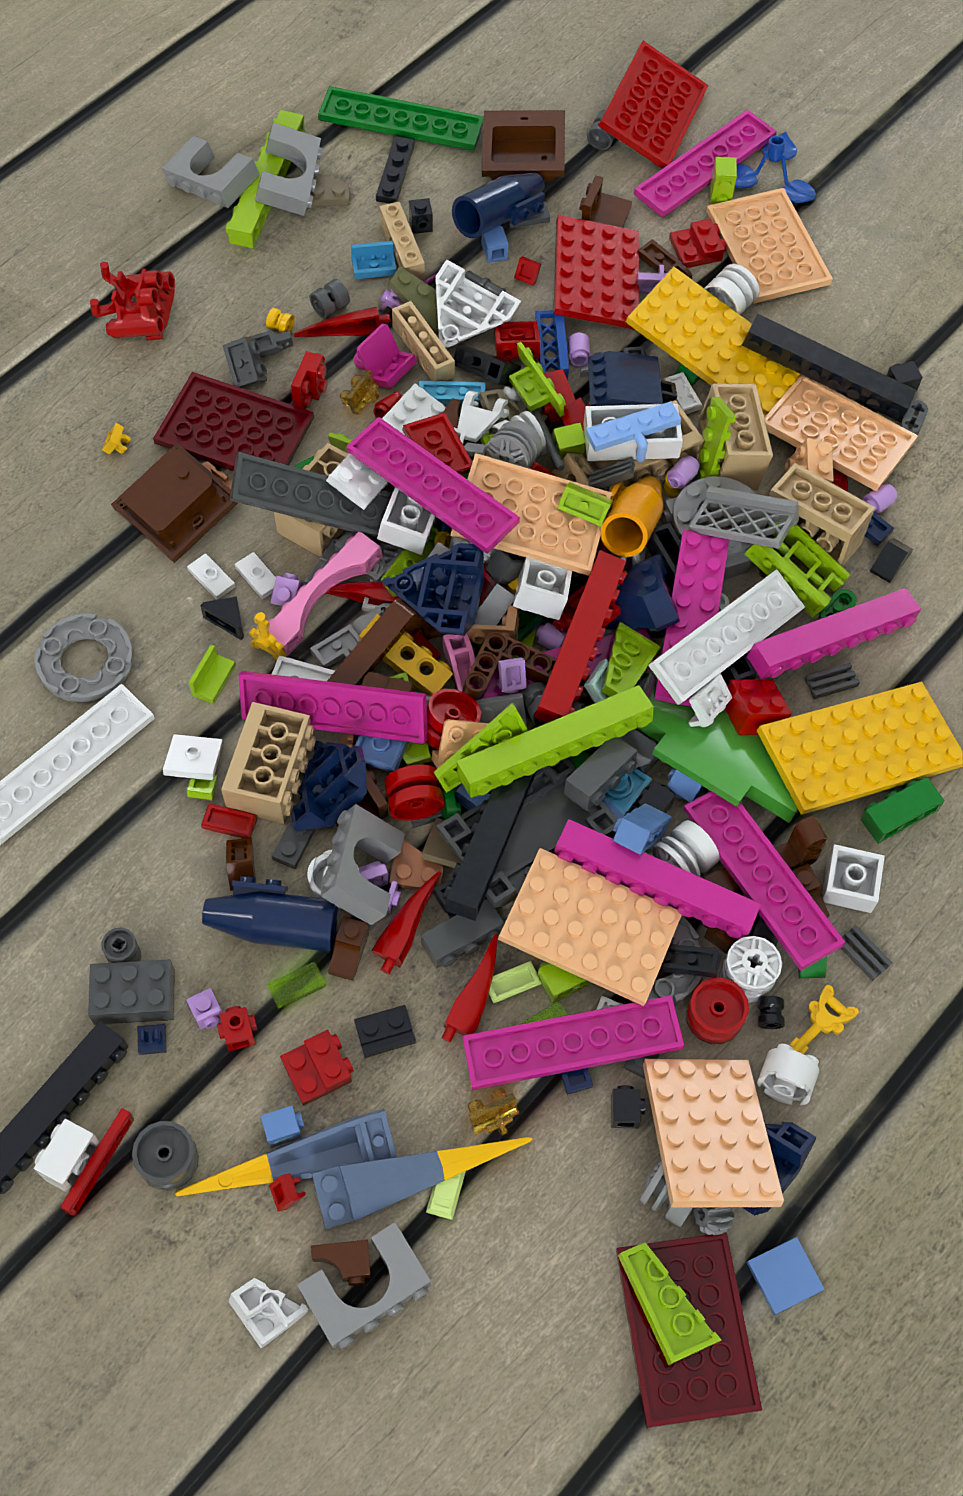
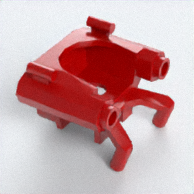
(141, 318)

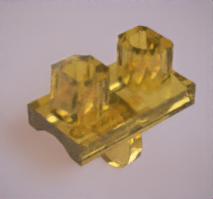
(363, 391)
(495, 1114)

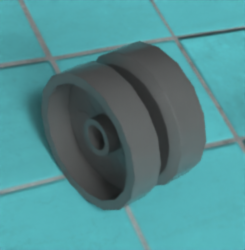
(159, 1140)

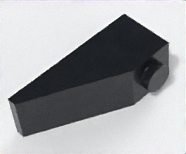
(485, 365)

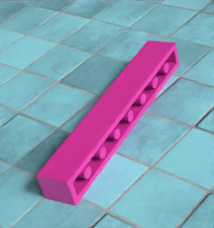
(833, 634)
(657, 880)

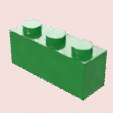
(901, 809)

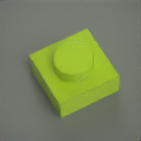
(202, 788)

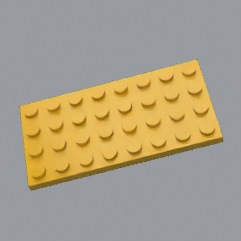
(707, 338)
(861, 747)

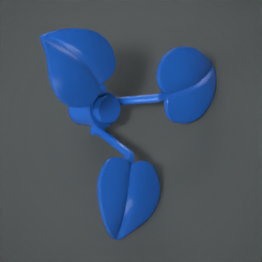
(777, 149)

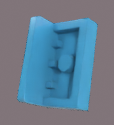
(373, 259)

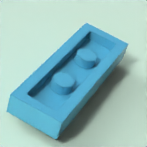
(446, 390)

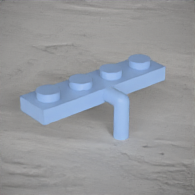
(633, 427)

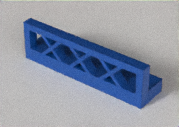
(560, 341)

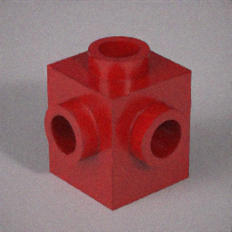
(237, 1028)

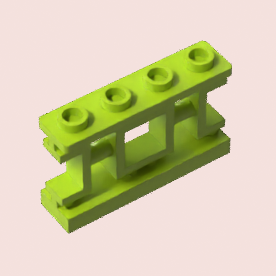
(813, 557)

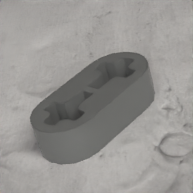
(918, 420)

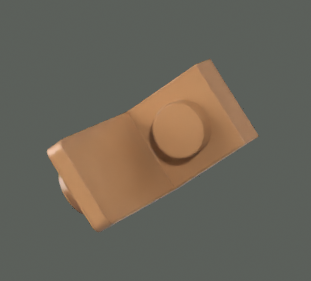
(509, 627)

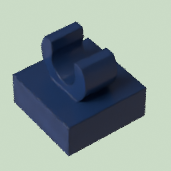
(151, 1039)

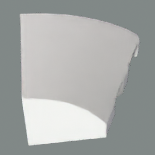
(265, 1311)

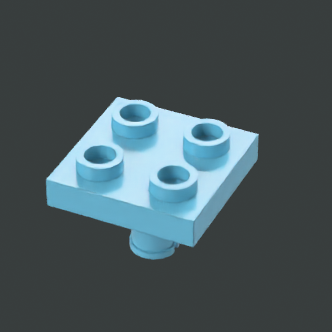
(628, 790)

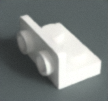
(709, 702)

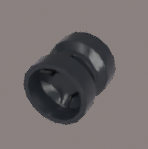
(771, 1012)

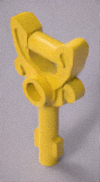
(264, 639)
(823, 1020)

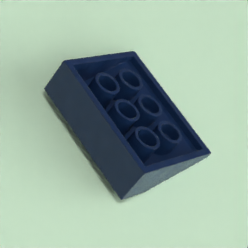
(624, 379)

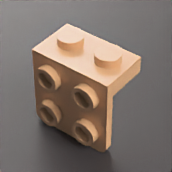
(815, 457)
(454, 736)

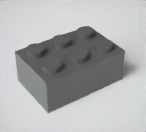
(131, 991)

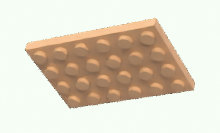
(771, 243)
(861, 440)
(543, 529)
(590, 927)
(711, 1134)

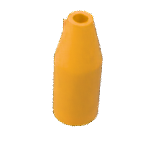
(632, 516)

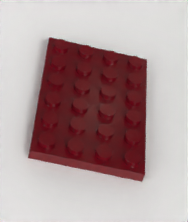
(221, 420)
(716, 1379)

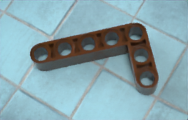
(378, 642)
(507, 648)
(801, 849)

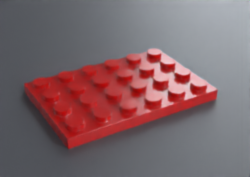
(653, 105)
(595, 271)

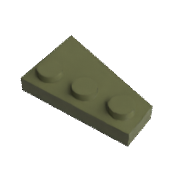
(421, 294)

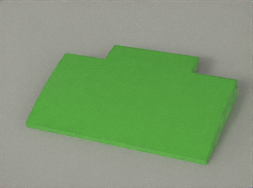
(718, 757)

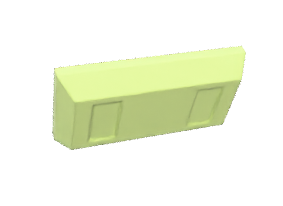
(513, 982)
(445, 1197)

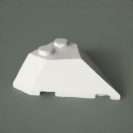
(466, 307)

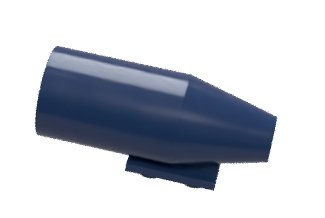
(498, 202)
(272, 917)

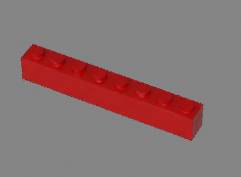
(581, 637)

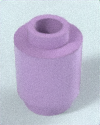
(578, 349)
(683, 472)
(882, 498)
(549, 636)

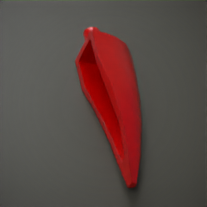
(350, 324)
(358, 591)
(399, 934)
(471, 1002)

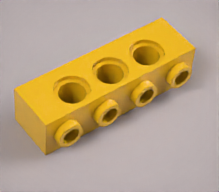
(427, 684)

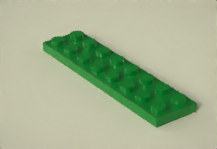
(401, 118)

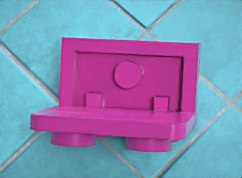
(382, 357)

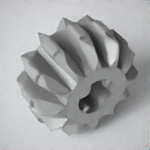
(713, 1219)

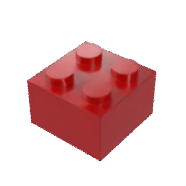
(755, 705)

